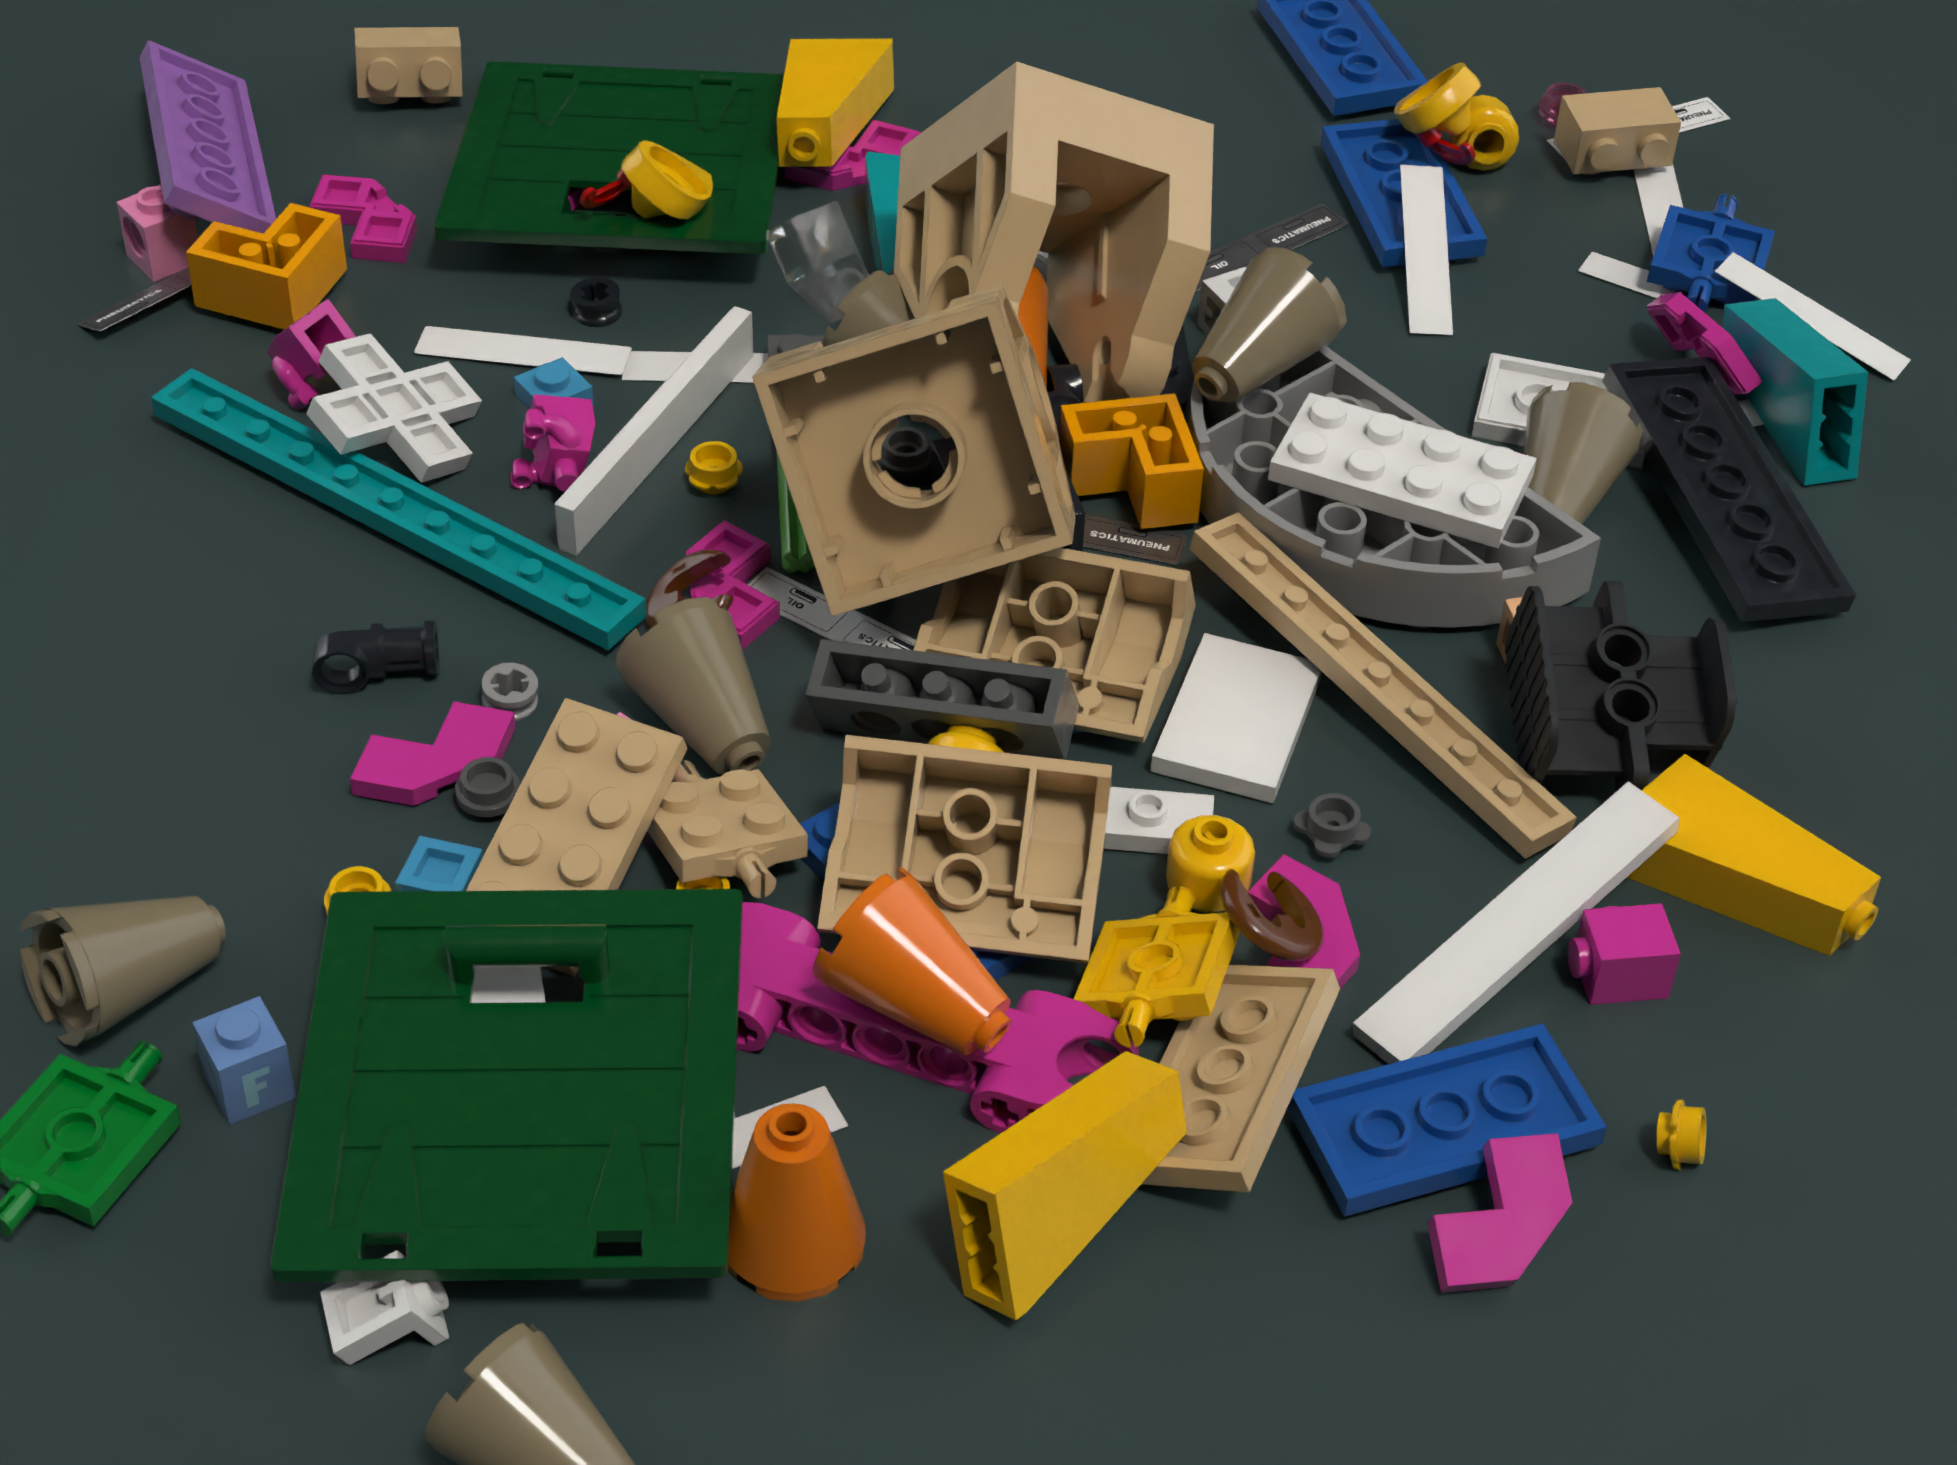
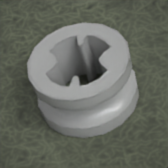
(505, 678)

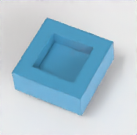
(552, 379)
(439, 866)

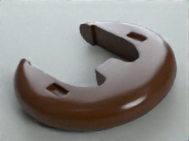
(682, 574)
(1288, 936)

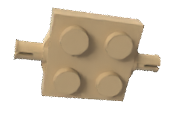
(726, 828)

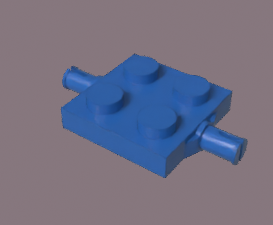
(1698, 243)

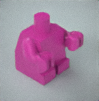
(299, 347)
(560, 439)

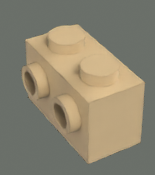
(408, 63)
(1617, 130)

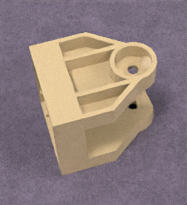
(1071, 173)
(970, 380)

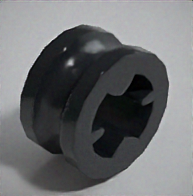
(596, 302)

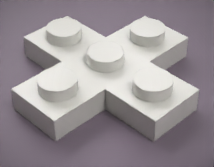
(394, 407)

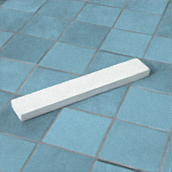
(653, 431)
(1516, 926)

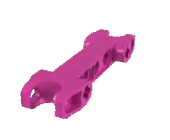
(1007, 1083)

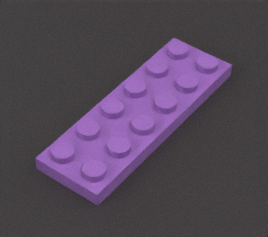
(205, 141)

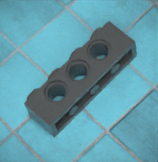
(925, 693)

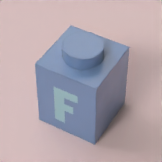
(244, 1060)

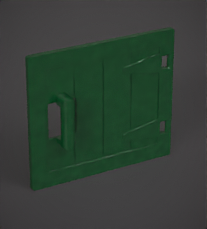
(573, 126)
(517, 1127)

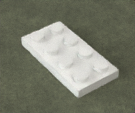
(1403, 469)

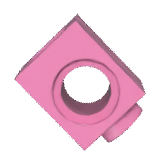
(155, 234)

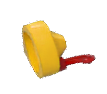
(1444, 107)
(659, 184)

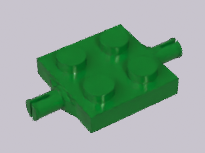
(81, 1137)

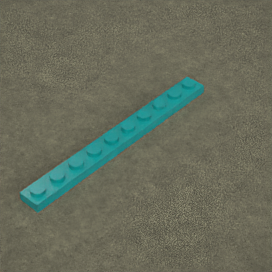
(402, 509)

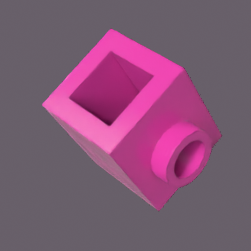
(1624, 954)

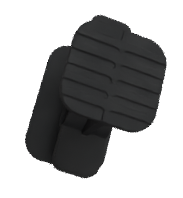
(1571, 692)

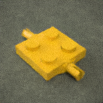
(1158, 966)

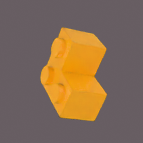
(272, 273)
(1137, 449)

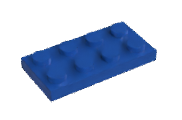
(1344, 52)
(1368, 168)
(1428, 1116)

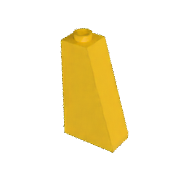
(830, 96)
(1755, 863)
(1057, 1178)

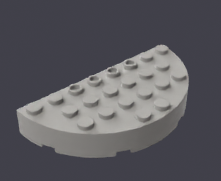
(1362, 557)

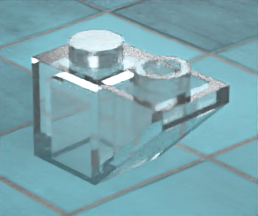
(819, 258)

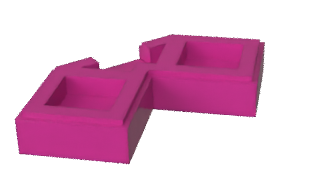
(850, 167)
(382, 227)
(1691, 329)
(751, 609)
(414, 771)
(1339, 943)
(1497, 1245)

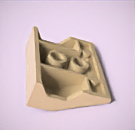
(1098, 616)
(989, 835)

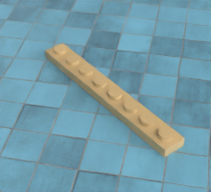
(1384, 685)

